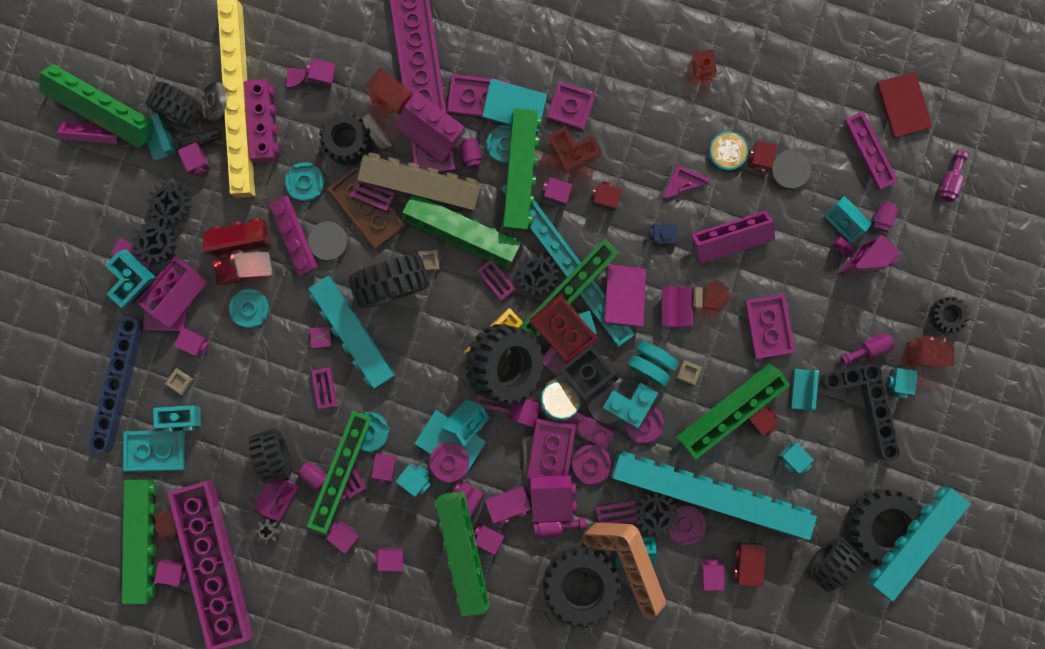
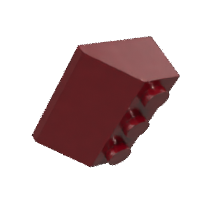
(237, 236)

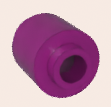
(470, 153)
(885, 216)

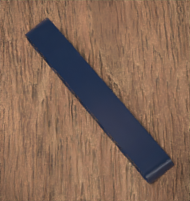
(108, 391)

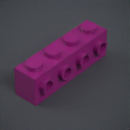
(260, 121)
(733, 237)

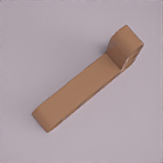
(635, 560)

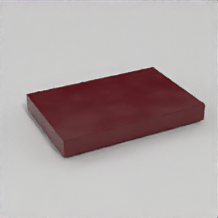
(904, 105)
(563, 328)

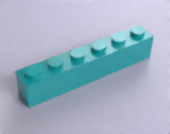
(352, 332)
(918, 542)

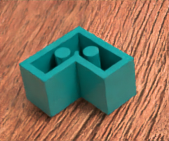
(132, 275)
(632, 409)

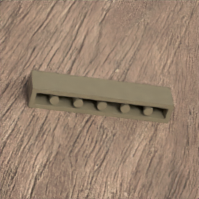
(419, 182)

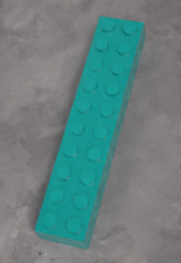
(717, 496)

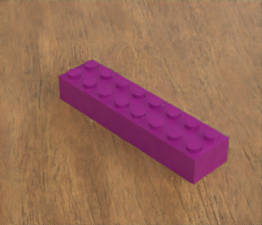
(210, 565)

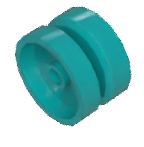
(654, 360)

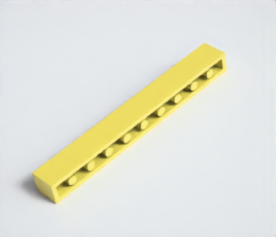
(233, 74)

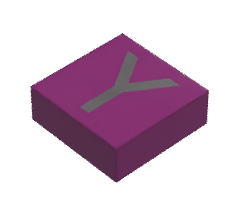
(320, 337)

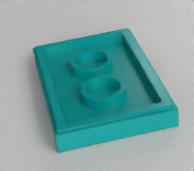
(504, 97)
(434, 435)
(153, 450)

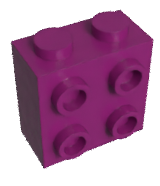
(553, 498)

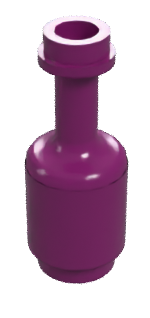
(953, 180)
(871, 348)
(314, 477)
(555, 528)

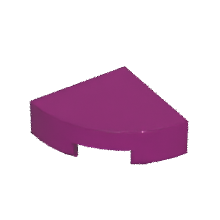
(295, 77)
(842, 246)

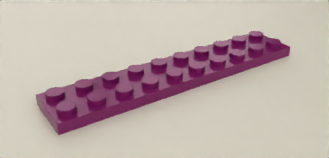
(420, 65)

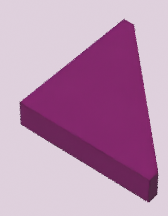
(683, 181)

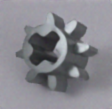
(264, 535)

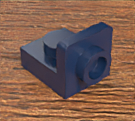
(663, 234)

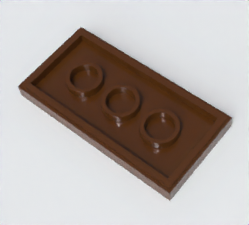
(374, 223)

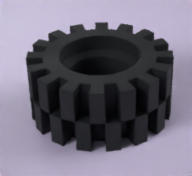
(957, 306)

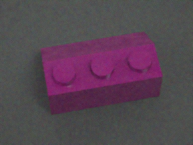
(429, 127)
(871, 257)
(171, 292)

